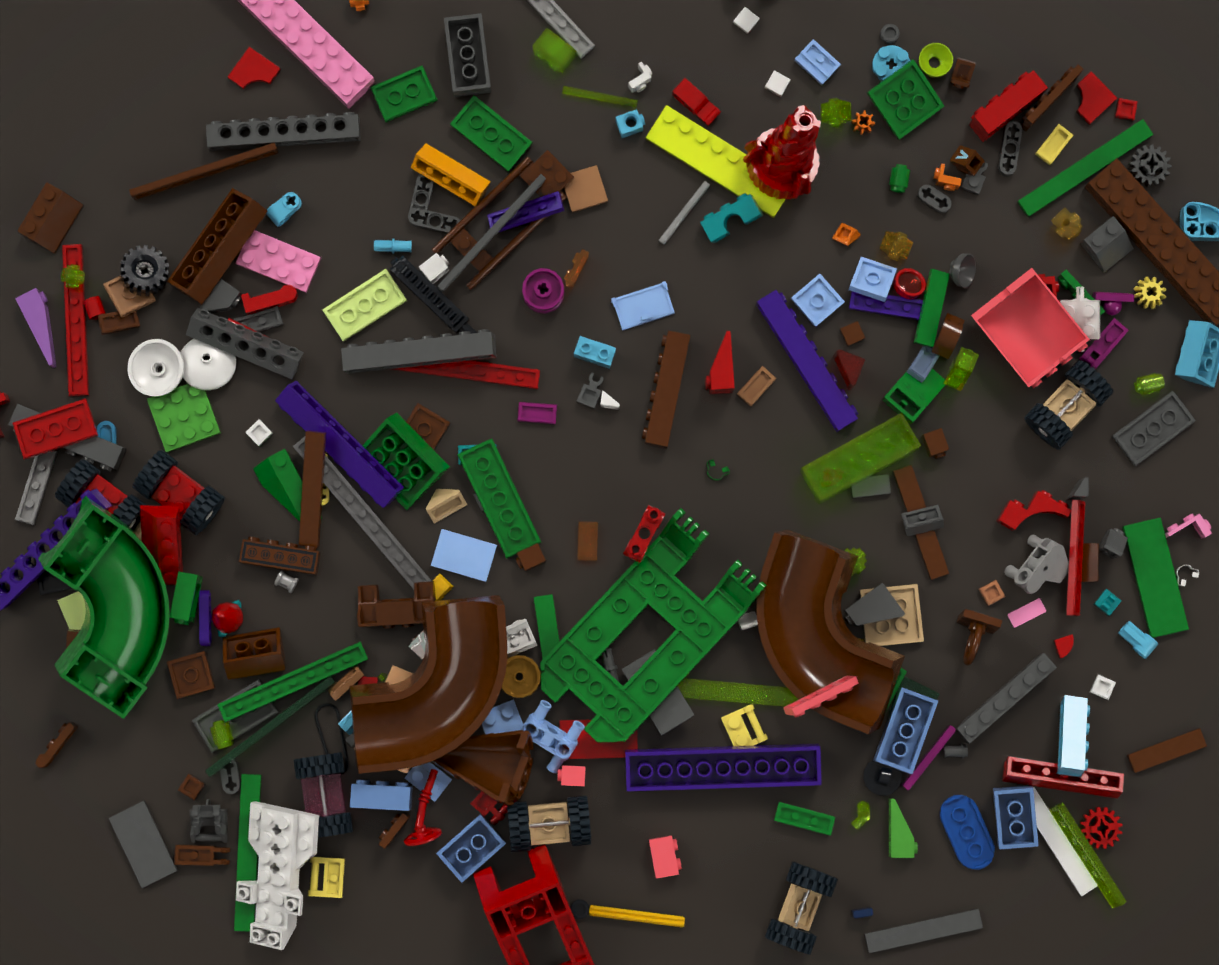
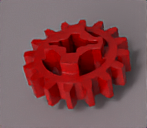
(1102, 836)

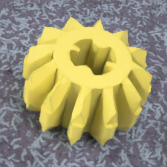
(1155, 298)

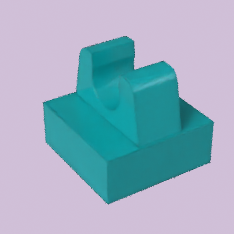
(1107, 602)

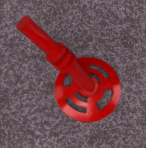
(422, 833)

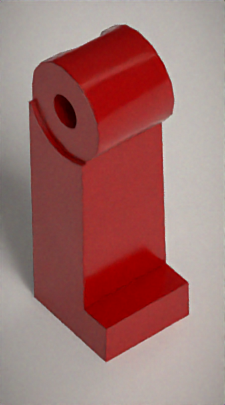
(281, 297)

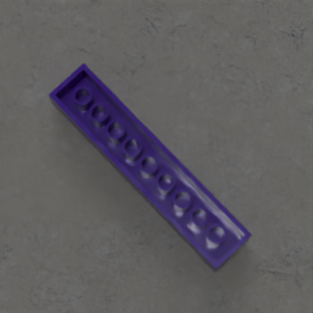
(723, 767)

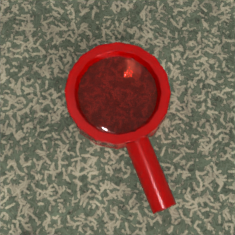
(909, 283)

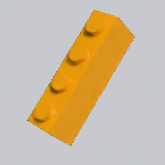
(450, 174)

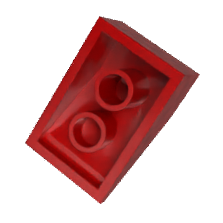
(721, 373)

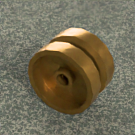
(530, 681)

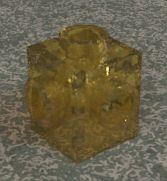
(1064, 218)
(896, 245)

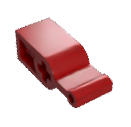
(695, 101)

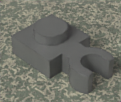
(974, 183)
(589, 393)

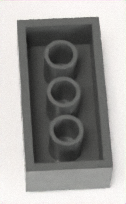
(467, 55)

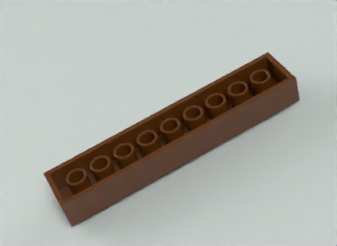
(1158, 238)

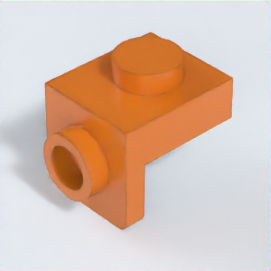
(948, 182)

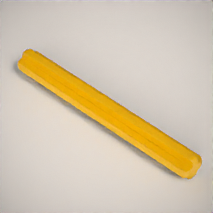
(637, 916)

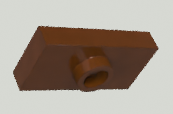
(113, 322)

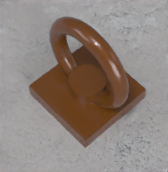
(978, 625)

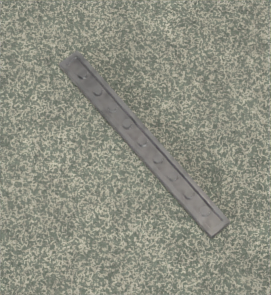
(369, 521)

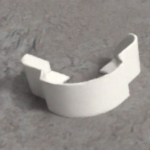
(1183, 582)

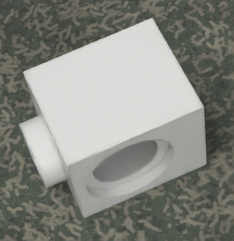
(434, 267)

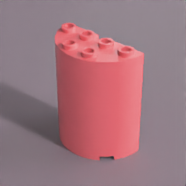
(1031, 328)

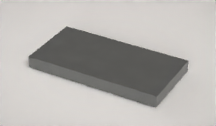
(1153, 428)
(672, 710)
(238, 725)
(143, 844)

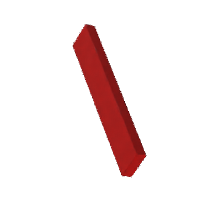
(1075, 558)

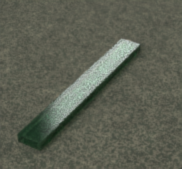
(269, 727)

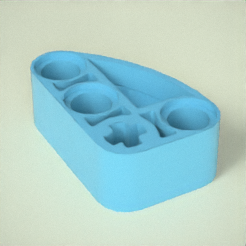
(1204, 216)

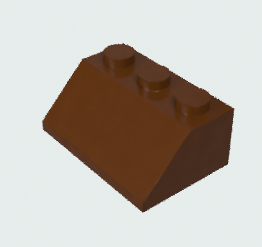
(50, 218)
(253, 653)

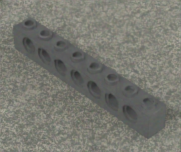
(292, 137)

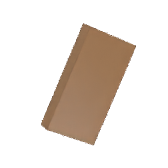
(756, 386)
(345, 682)

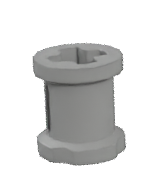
(286, 581)

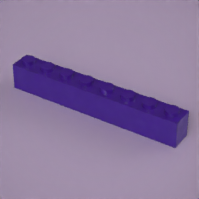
(806, 360)
(340, 444)

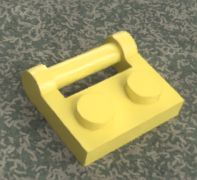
(737, 729)
(333, 877)

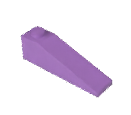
(37, 316)

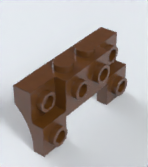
(392, 611)

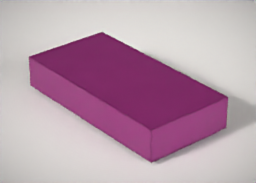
(537, 413)

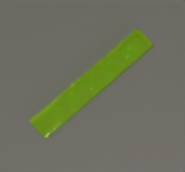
(1087, 855)

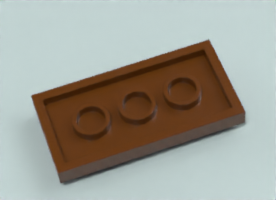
(1054, 93)

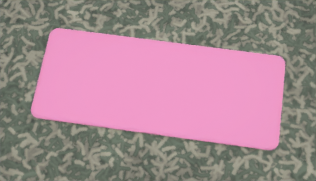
(1027, 612)

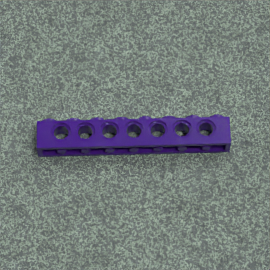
(48, 537)

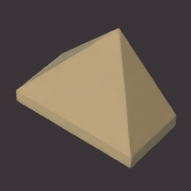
(444, 503)

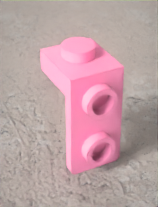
(1201, 525)

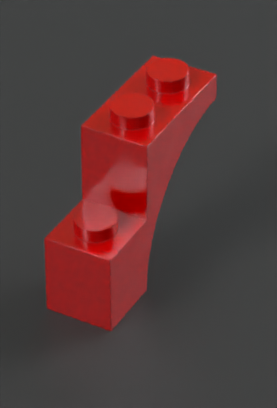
(1041, 502)

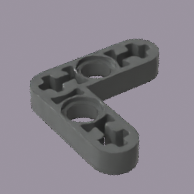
(422, 209)

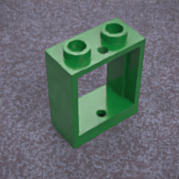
(186, 598)

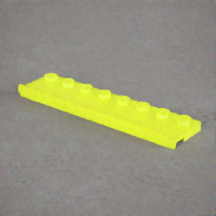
(708, 156)

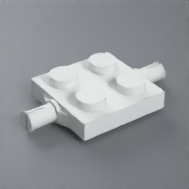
(1085, 313)

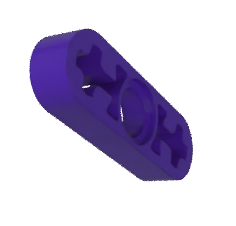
(205, 634)

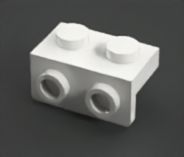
(519, 638)

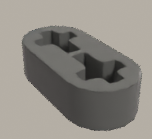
(936, 194)
(235, 778)

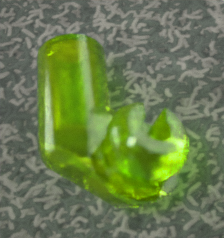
(863, 814)

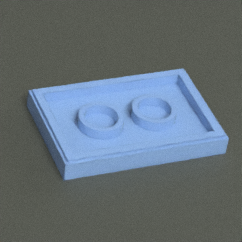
(463, 555)

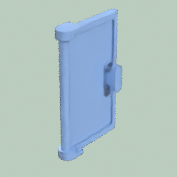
(643, 304)

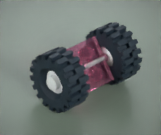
(324, 793)

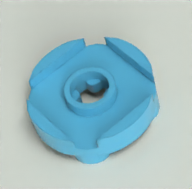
(886, 54)

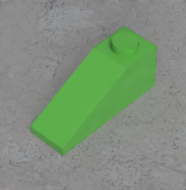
(900, 837)

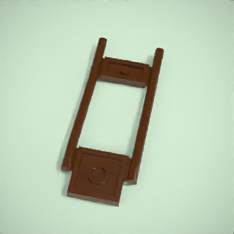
(556, 179)

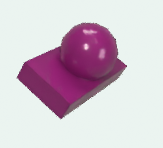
(1113, 301)

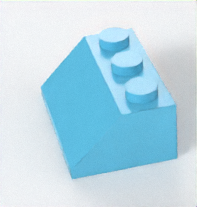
(1199, 354)

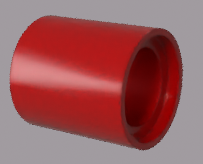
(94, 307)

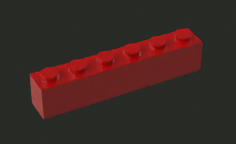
(1045, 775)

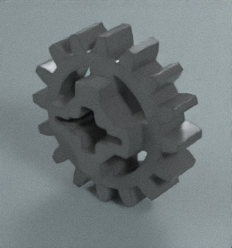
(1159, 165)

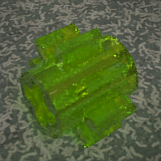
(72, 276)

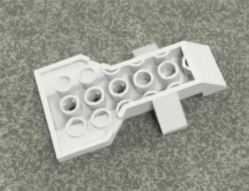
(283, 843)

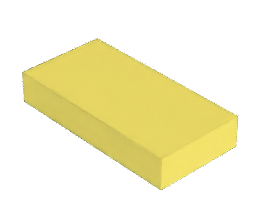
(1054, 144)

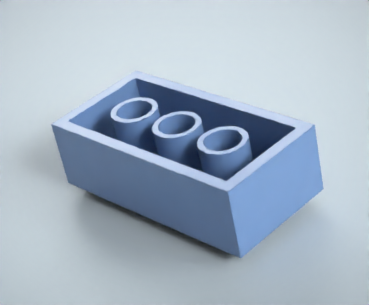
(905, 730)

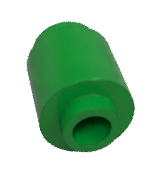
(899, 178)

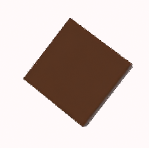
(852, 333)
(191, 787)

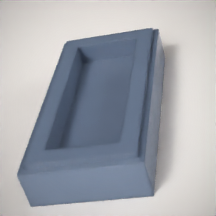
(922, 363)

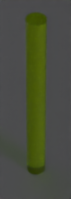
(600, 96)

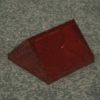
(849, 367)

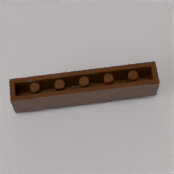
(667, 389)

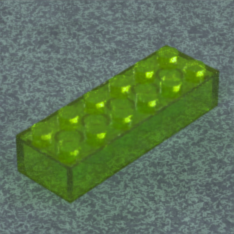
(860, 458)

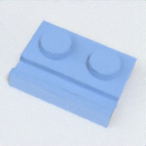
(817, 62)
(418, 777)

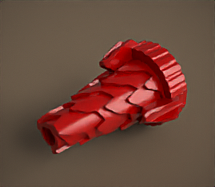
(785, 158)

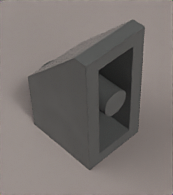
(222, 298)
(1113, 543)

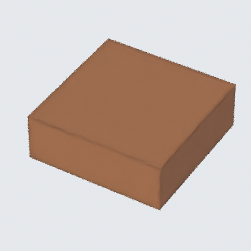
(991, 592)

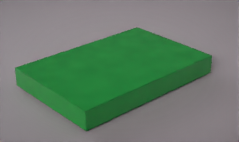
(403, 93)

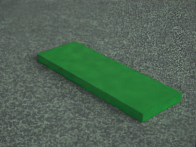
(499, 498)
(1155, 577)

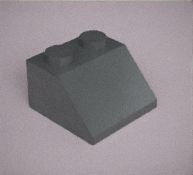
(1107, 244)

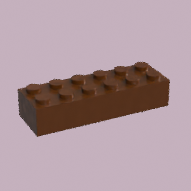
(217, 246)

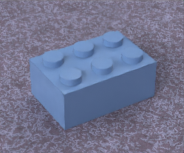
(381, 795)
(1015, 817)
(471, 848)

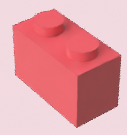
(572, 775)
(664, 856)

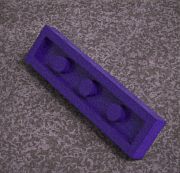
(530, 211)
(892, 306)

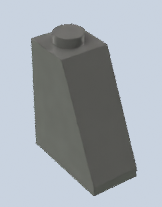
(873, 607)

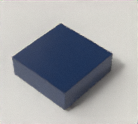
(862, 912)

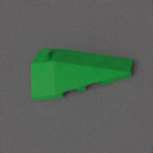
(282, 481)

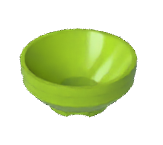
(938, 51)

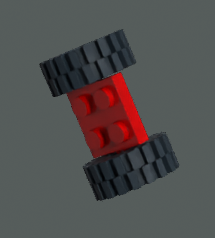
(85, 477)
(172, 487)

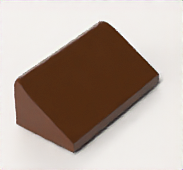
(1090, 562)

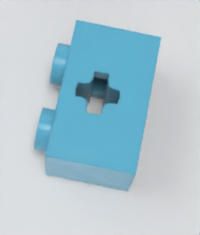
(594, 352)

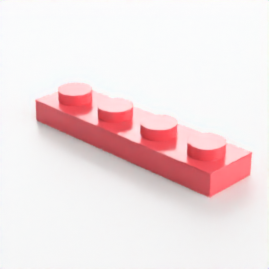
(826, 693)

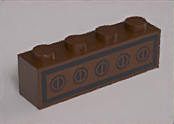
(280, 556)

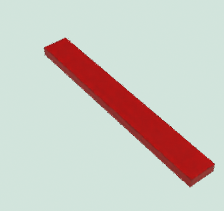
(75, 327)
(482, 372)

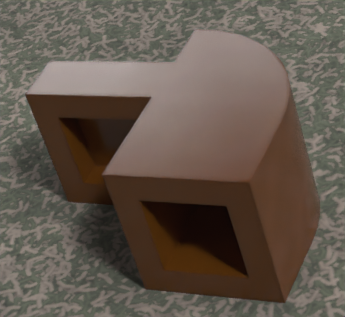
(948, 336)

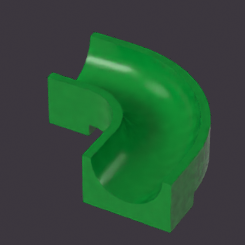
(123, 603)

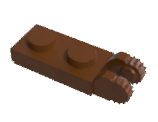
(55, 746)
(199, 855)

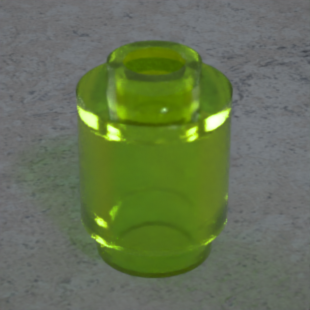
(1149, 383)
(221, 734)

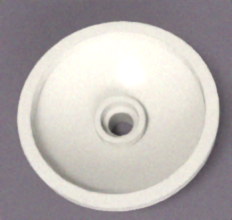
(144, 367)
(207, 373)

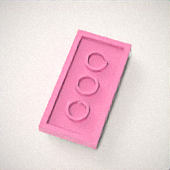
(278, 261)

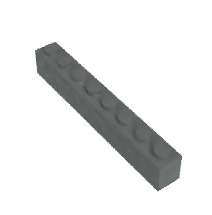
(419, 352)

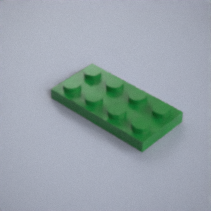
(491, 133)

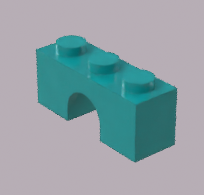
(716, 224)

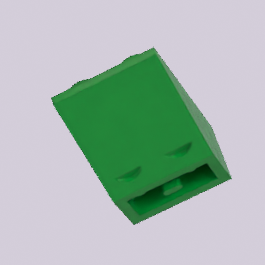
(912, 396)

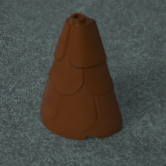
(493, 764)

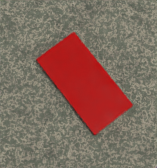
(55, 429)
(589, 748)

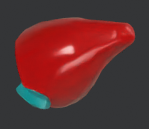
(227, 617)

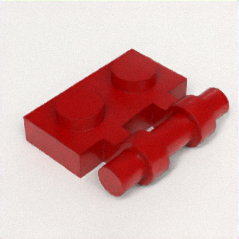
(484, 804)

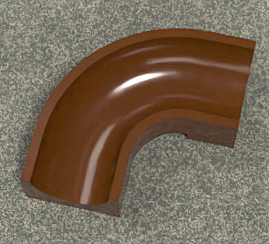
(807, 634)
(446, 695)

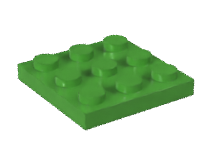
(183, 417)

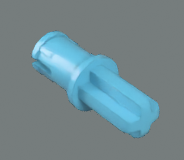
(392, 246)

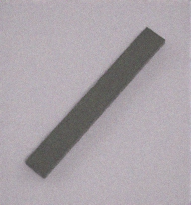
(491, 233)

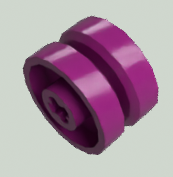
(543, 279)

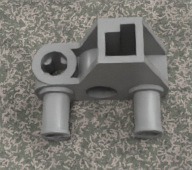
(1050, 566)

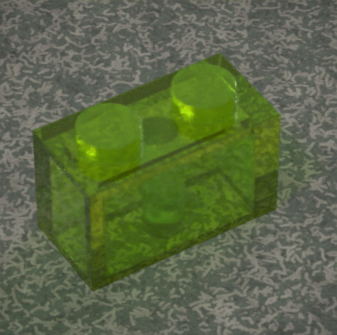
(554, 50)
(961, 368)

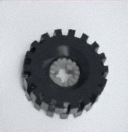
(141, 259)

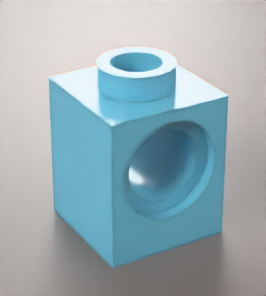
(626, 131)

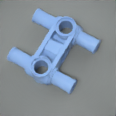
(552, 737)

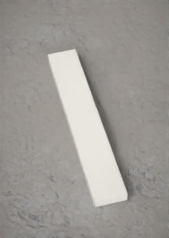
(1062, 848)

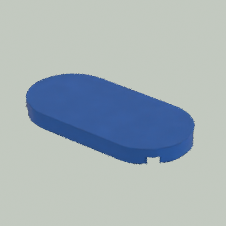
(967, 832)

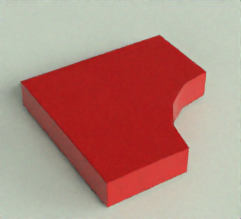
(253, 68)
(1095, 97)

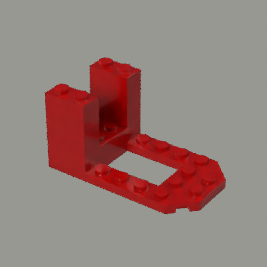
(528, 907)

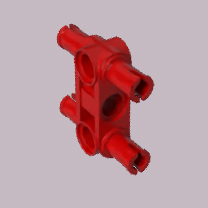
(651, 521)

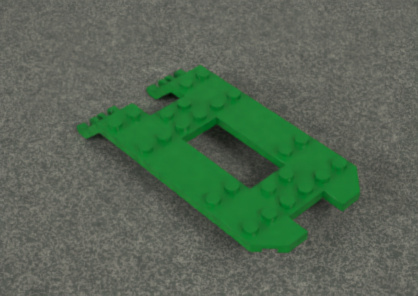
(696, 625)

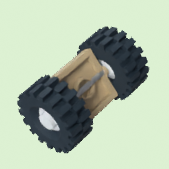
(1069, 404)
(549, 823)
(800, 908)

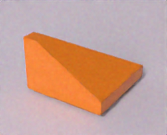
(846, 234)

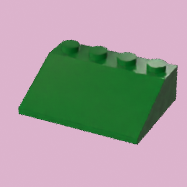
(406, 458)

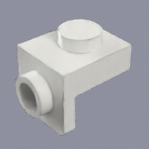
(639, 83)

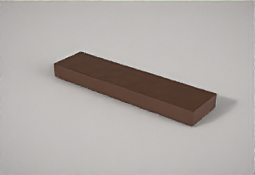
(1166, 750)

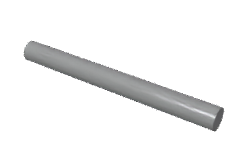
(684, 212)

